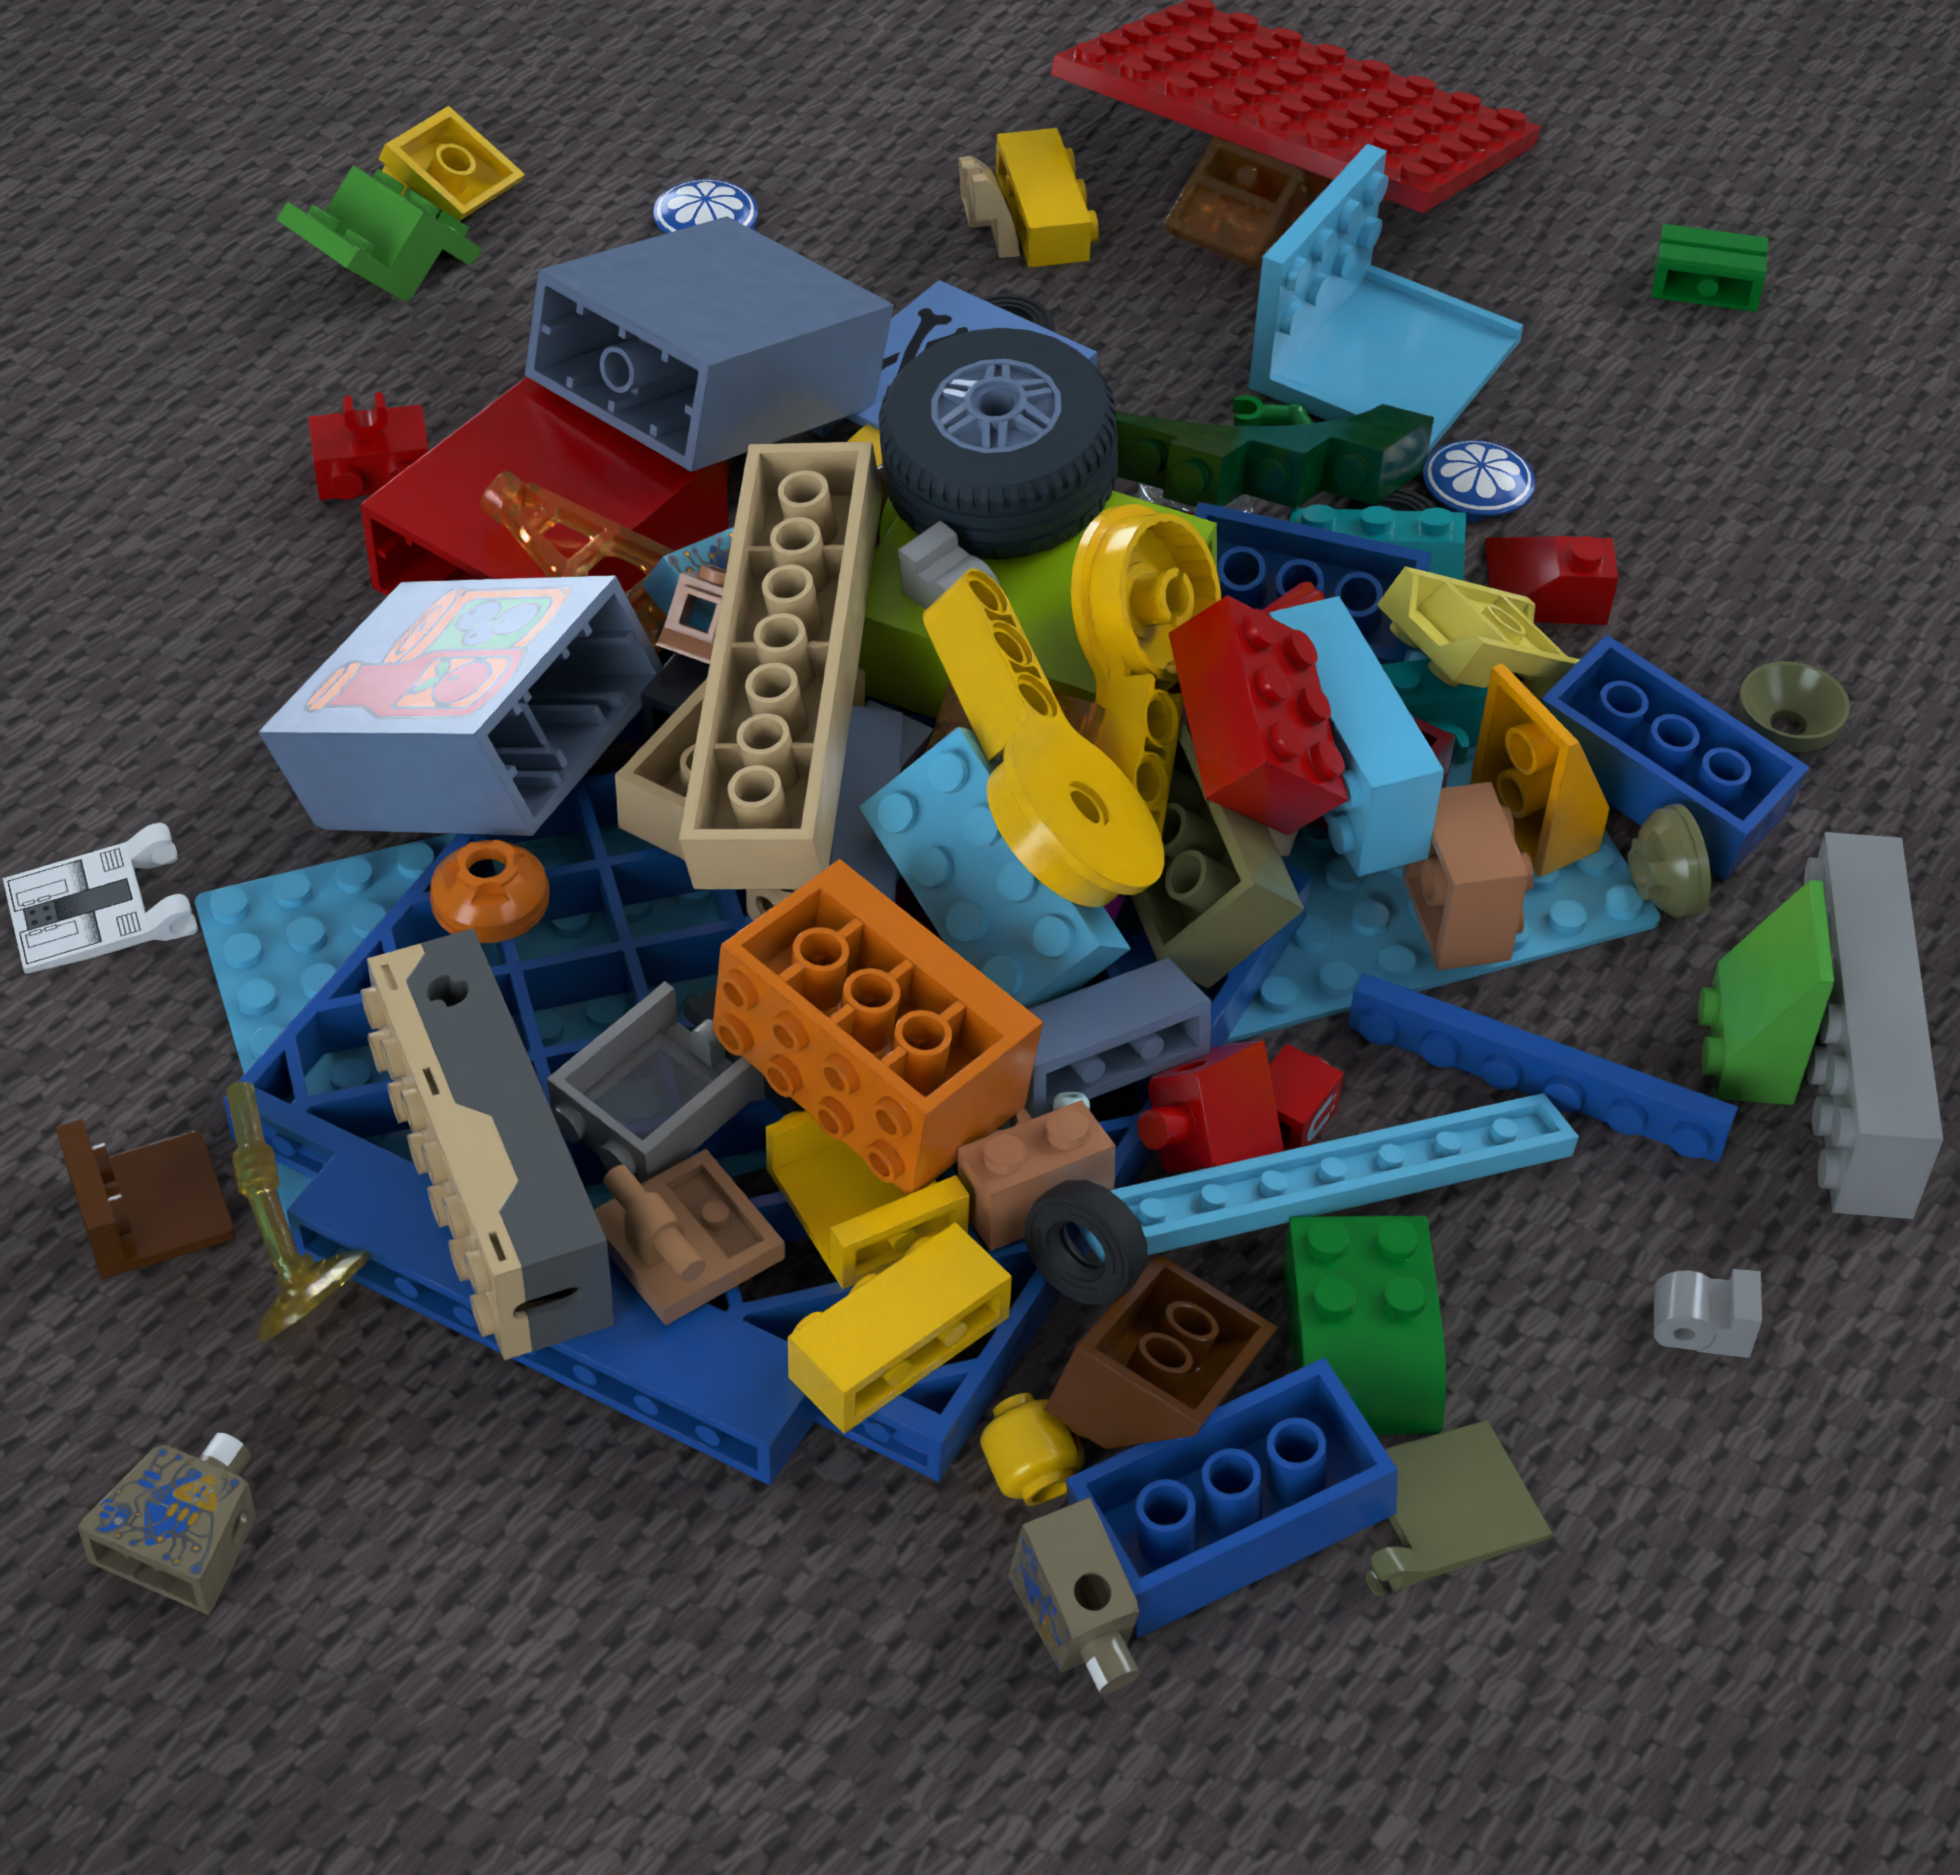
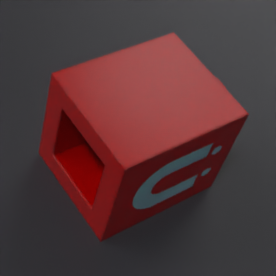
(1304, 1094)

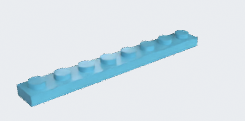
(1345, 1173)

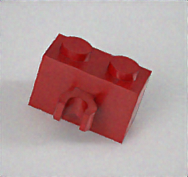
(366, 448)

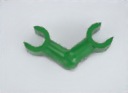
(1268, 414)

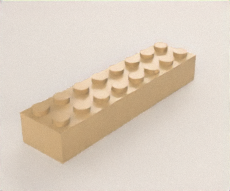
(783, 668)

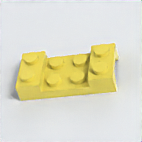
(1472, 630)

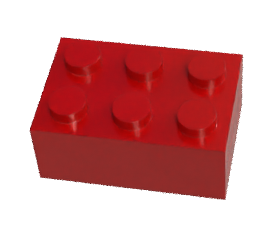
(1258, 716)

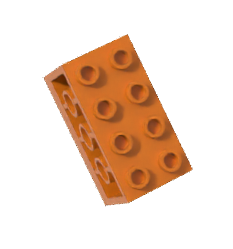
(874, 1027)

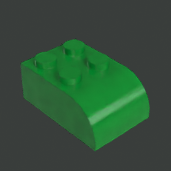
(1371, 1307)

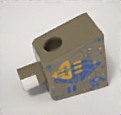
(175, 1522)
(1077, 1594)

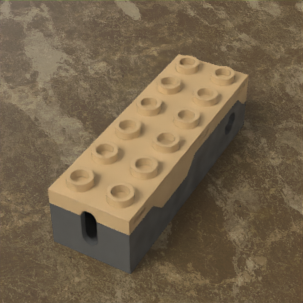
(487, 1145)

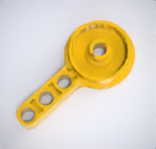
(1129, 588)
(1055, 793)

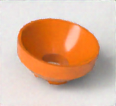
(493, 906)

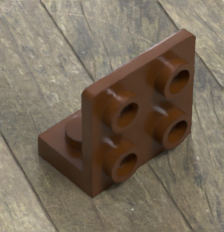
(146, 1199)

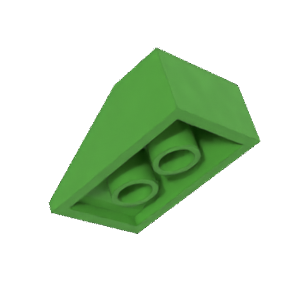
(1769, 1003)

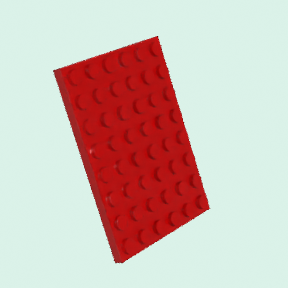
(1298, 100)

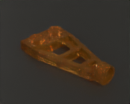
(532, 511)

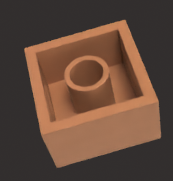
(1472, 881)

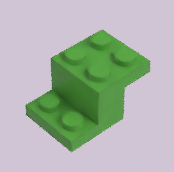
(381, 232)

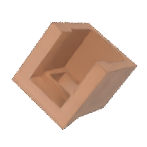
(677, 632)

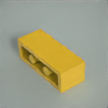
(1045, 197)
(898, 1326)

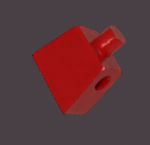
(1213, 1110)

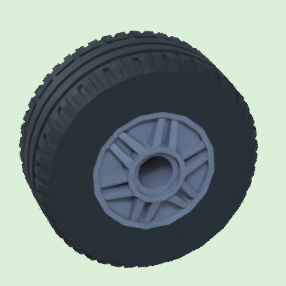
(1000, 441)

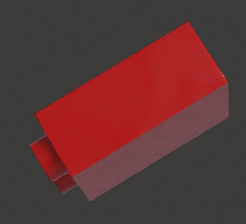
(431, 517)

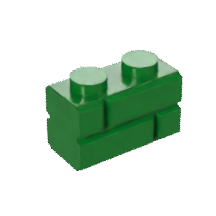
(1710, 267)

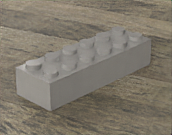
(1874, 1035)

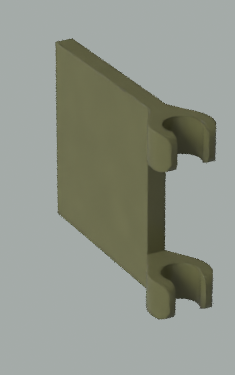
(1454, 1507)

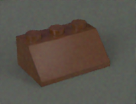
(1158, 1360)

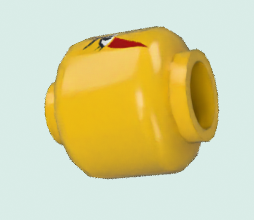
(1030, 1450)

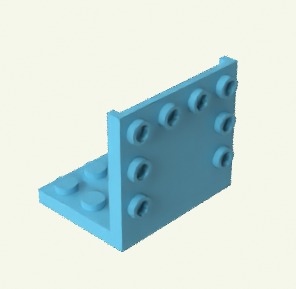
(1358, 335)

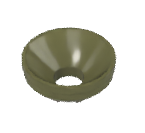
(1795, 693)
(1671, 862)

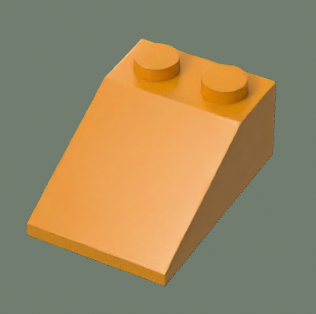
(1538, 776)

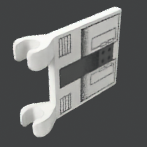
(94, 903)

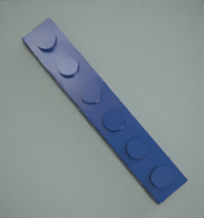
(1536, 1065)

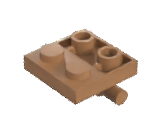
(685, 1234)

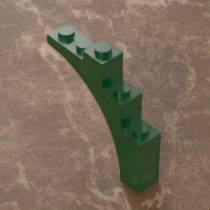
(1286, 465)

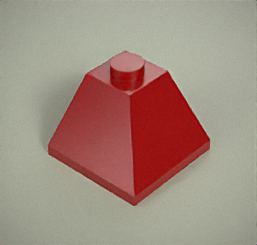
(1563, 575)

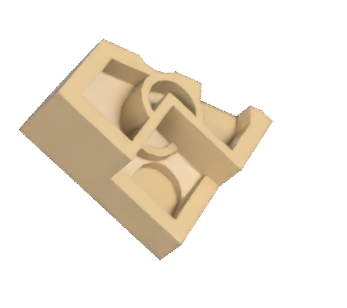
(986, 204)

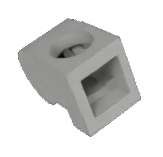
(934, 564)
(1708, 1312)

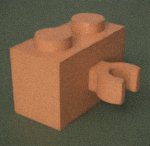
(1023, 1162)

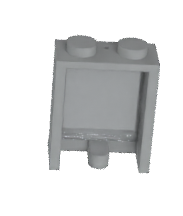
(650, 1088)

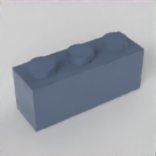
(1118, 1033)

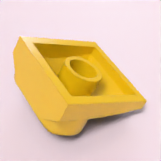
(449, 164)

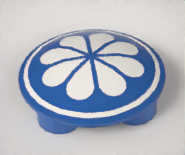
(702, 202)
(1479, 478)

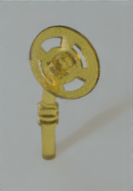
(300, 1277)

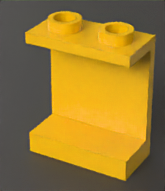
(848, 1210)

